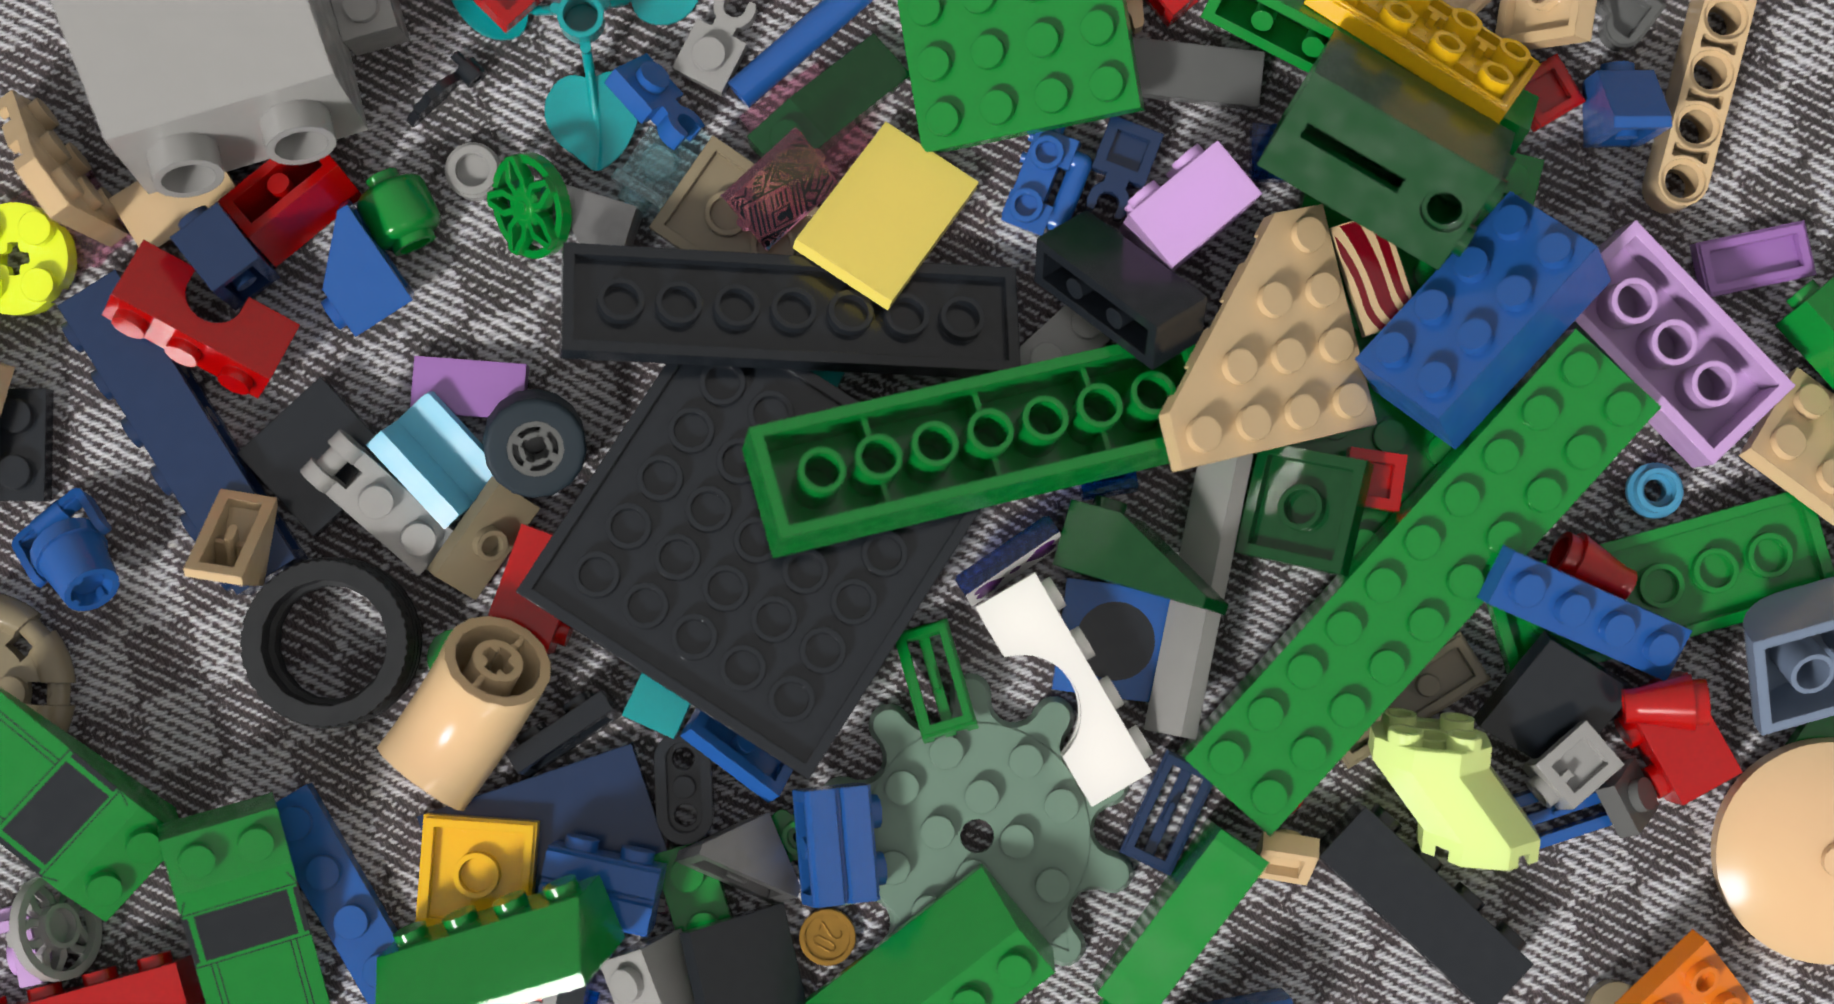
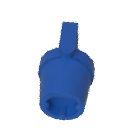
(70, 552)

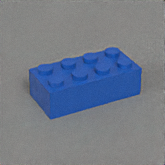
(1484, 319)

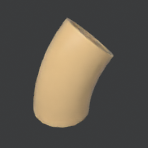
(468, 709)

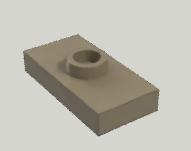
(482, 539)

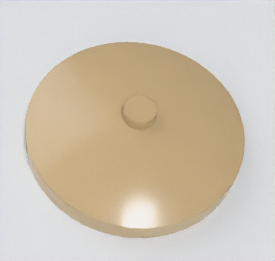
(1778, 850)

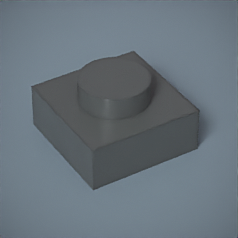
(1628, 799)

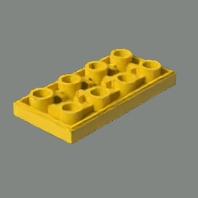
(1441, 47)

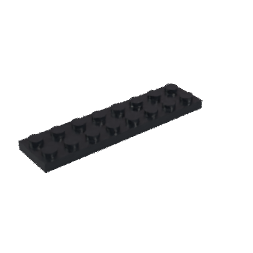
(781, 314)

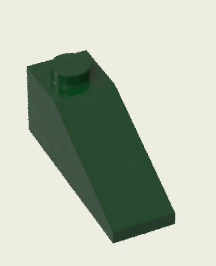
(834, 99)
(1125, 551)

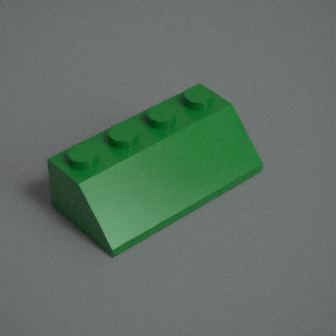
(955, 950)
(506, 952)

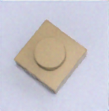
(1289, 856)

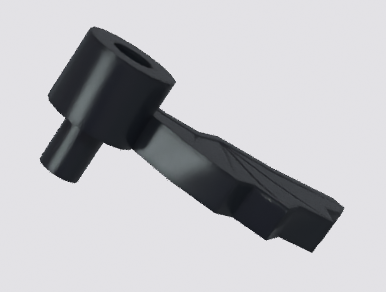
(468, 71)

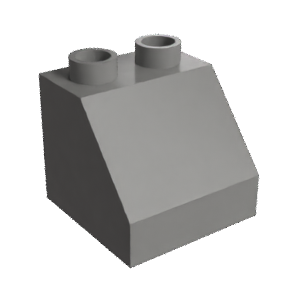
(212, 84)

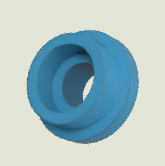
(1670, 486)

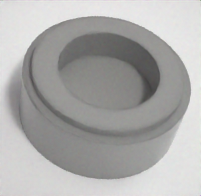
(471, 170)

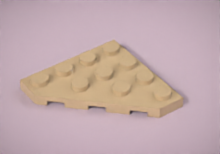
(1275, 356)

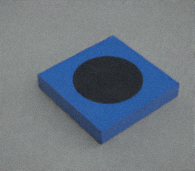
(1122, 630)

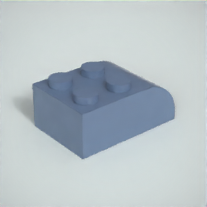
(1791, 656)

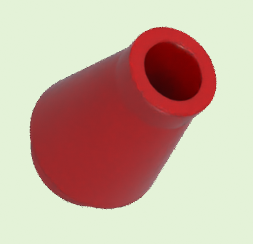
(1591, 563)
(1669, 703)

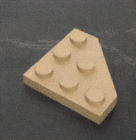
(57, 171)

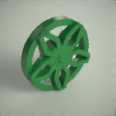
(530, 205)

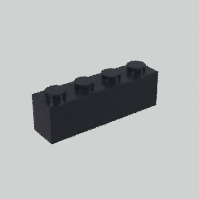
(1422, 906)

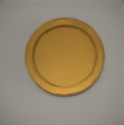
(827, 936)

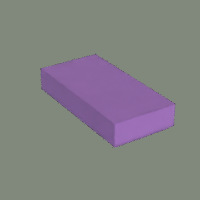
(1753, 259)
(465, 385)

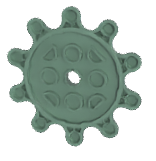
(1014, 782)

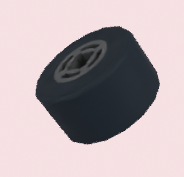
(538, 423)

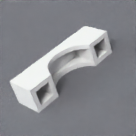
(1101, 749)

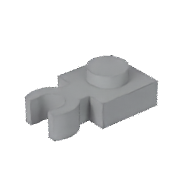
(713, 51)

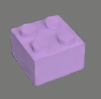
(1191, 208)

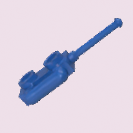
(1041, 164)

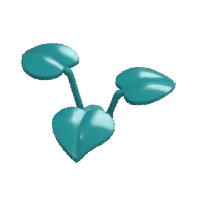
(580, 109)

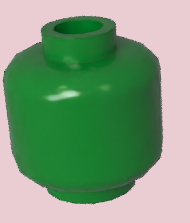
(399, 211)

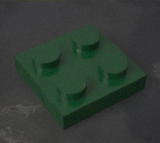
(1304, 509)

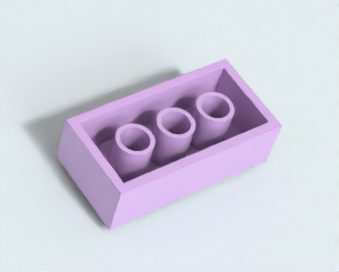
(1679, 349)

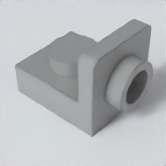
(1571, 768)

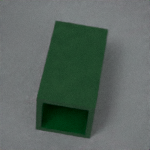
(1390, 151)

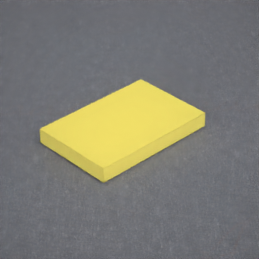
(885, 215)

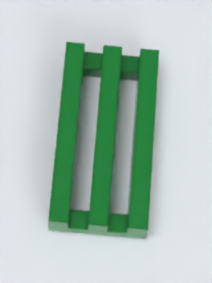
(948, 725)

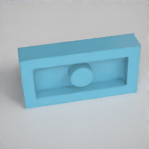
(434, 458)

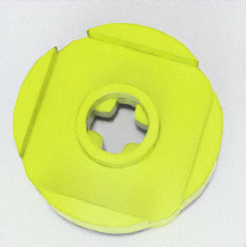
(50, 264)

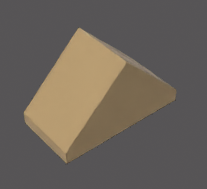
(234, 540)

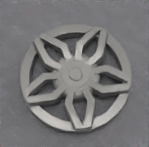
(55, 931)

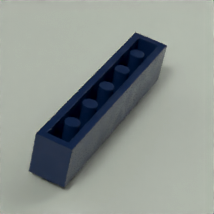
(170, 419)

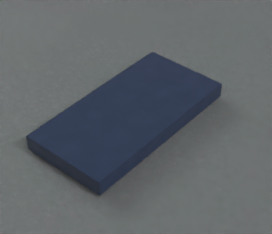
(590, 797)

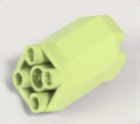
(1452, 789)

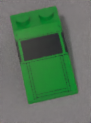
(74, 812)
(242, 905)

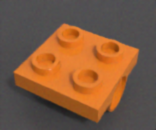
(1688, 975)

